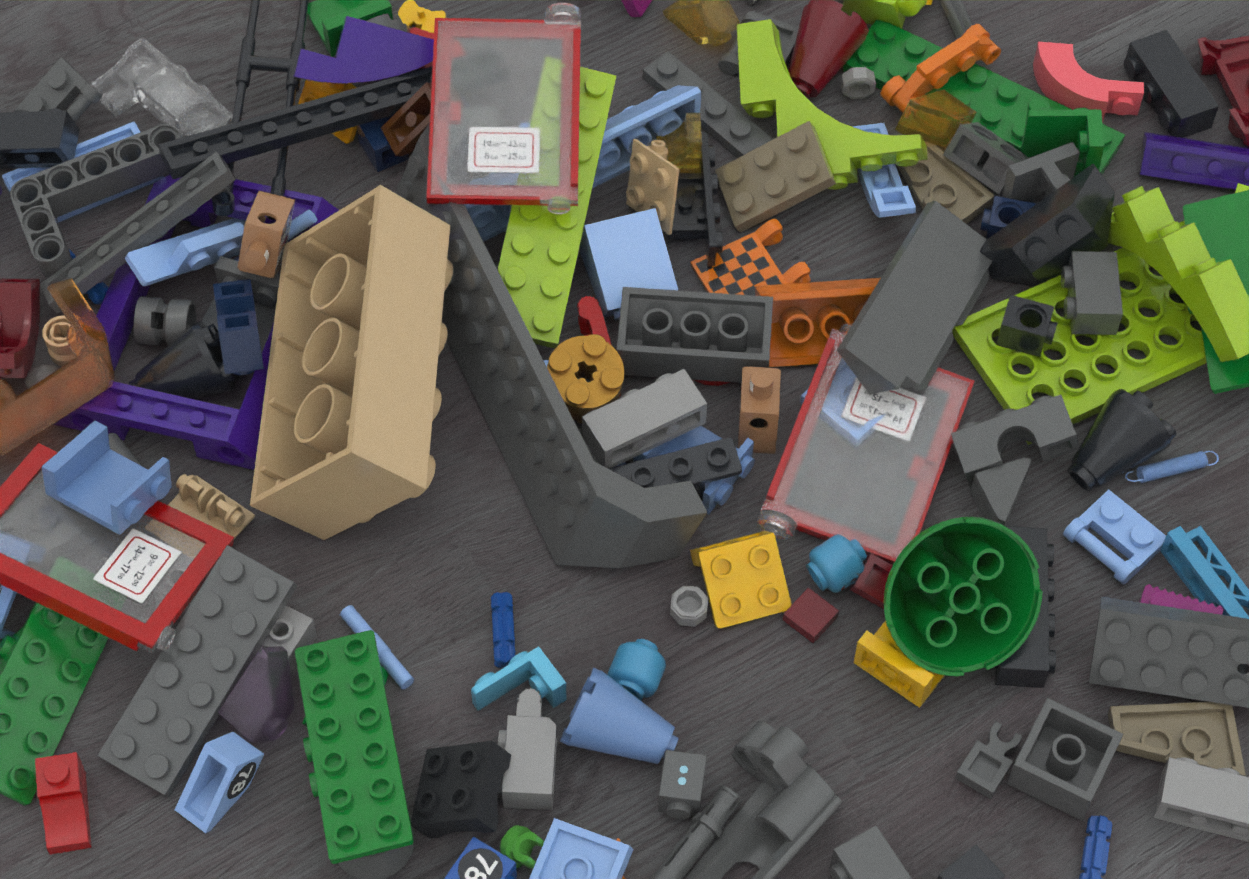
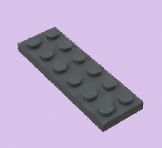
(198, 671)

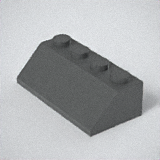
(694, 332)

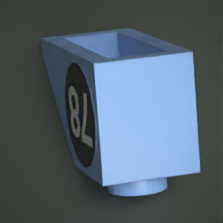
(218, 780)

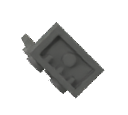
(264, 294)

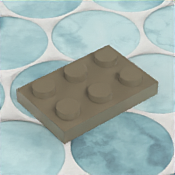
(775, 177)

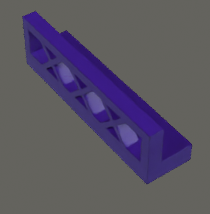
(1194, 161)

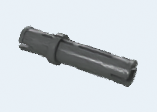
(704, 829)

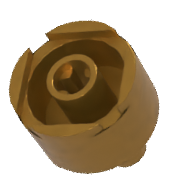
(593, 360)

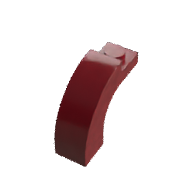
(18, 325)

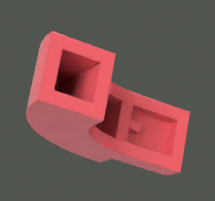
(1071, 86)

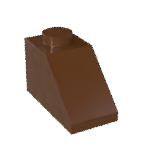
(409, 122)

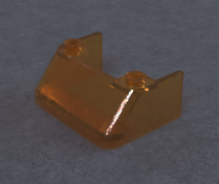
(69, 386)

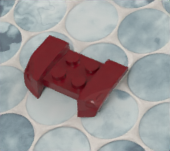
(1231, 64)

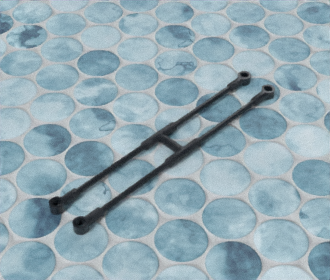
(224, 203)

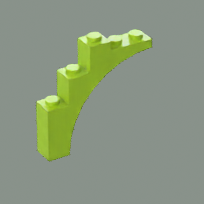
(769, 89)
(1180, 256)

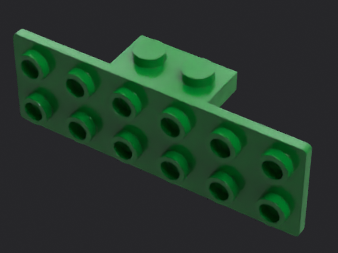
(1225, 232)
(40, 686)
(352, 748)

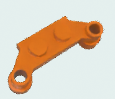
(937, 69)

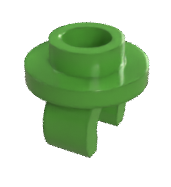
(518, 845)

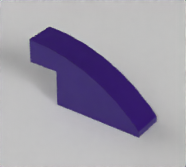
(366, 55)

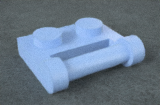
(1122, 529)

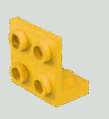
(743, 578)
(888, 664)

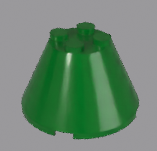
(962, 596)

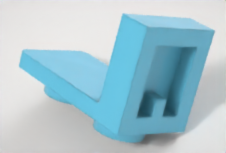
(522, 667)

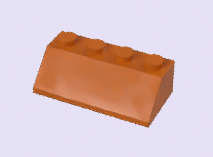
(807, 313)

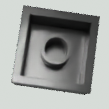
(1064, 759)

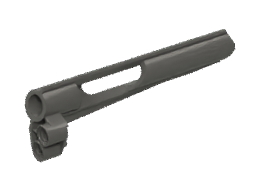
(779, 814)

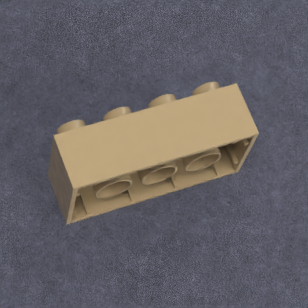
(353, 366)

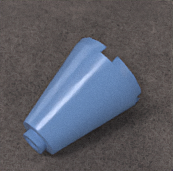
(617, 722)

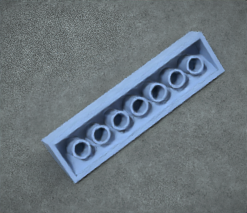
(642, 122)

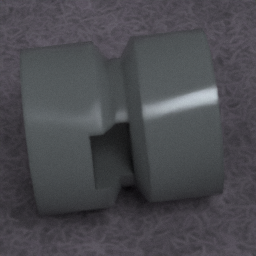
(178, 317)

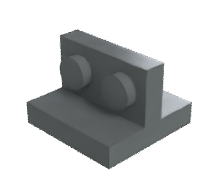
(1041, 175)

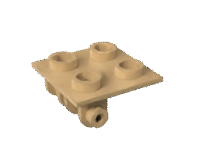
(653, 182)
(210, 505)

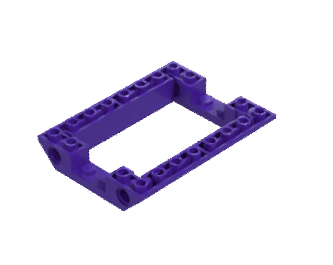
(215, 430)

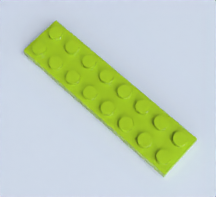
(544, 246)

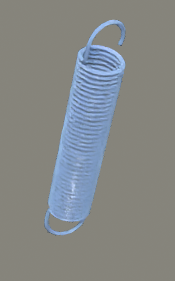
(1172, 466)

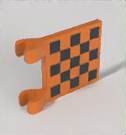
(748, 264)

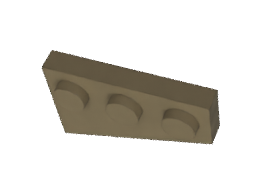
(947, 184)
(1180, 730)

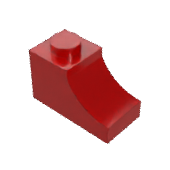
(63, 802)

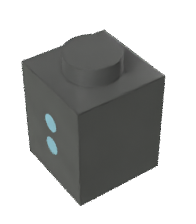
(682, 784)

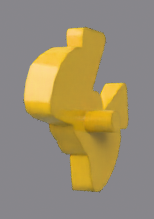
(422, 18)

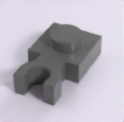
(987, 764)

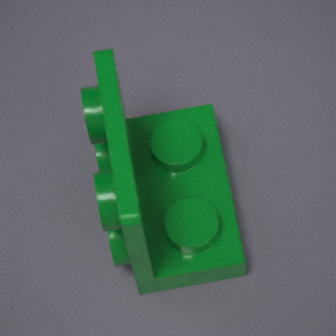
(329, 16)
(1051, 128)

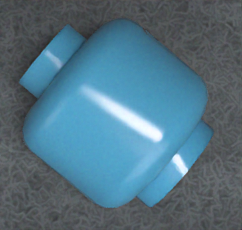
(836, 563)
(638, 667)

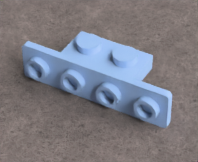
(186, 252)

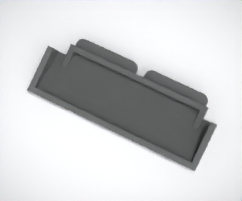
(917, 304)

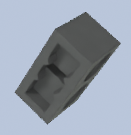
(983, 154)

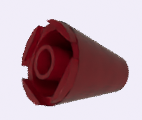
(824, 44)

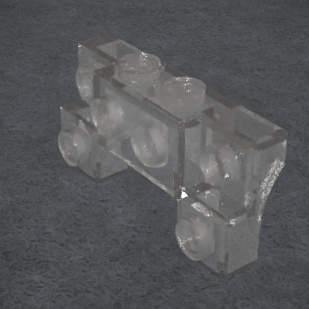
(162, 89)

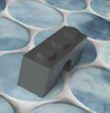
(1041, 423)

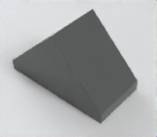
(998, 489)

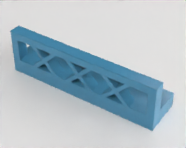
(1201, 575)

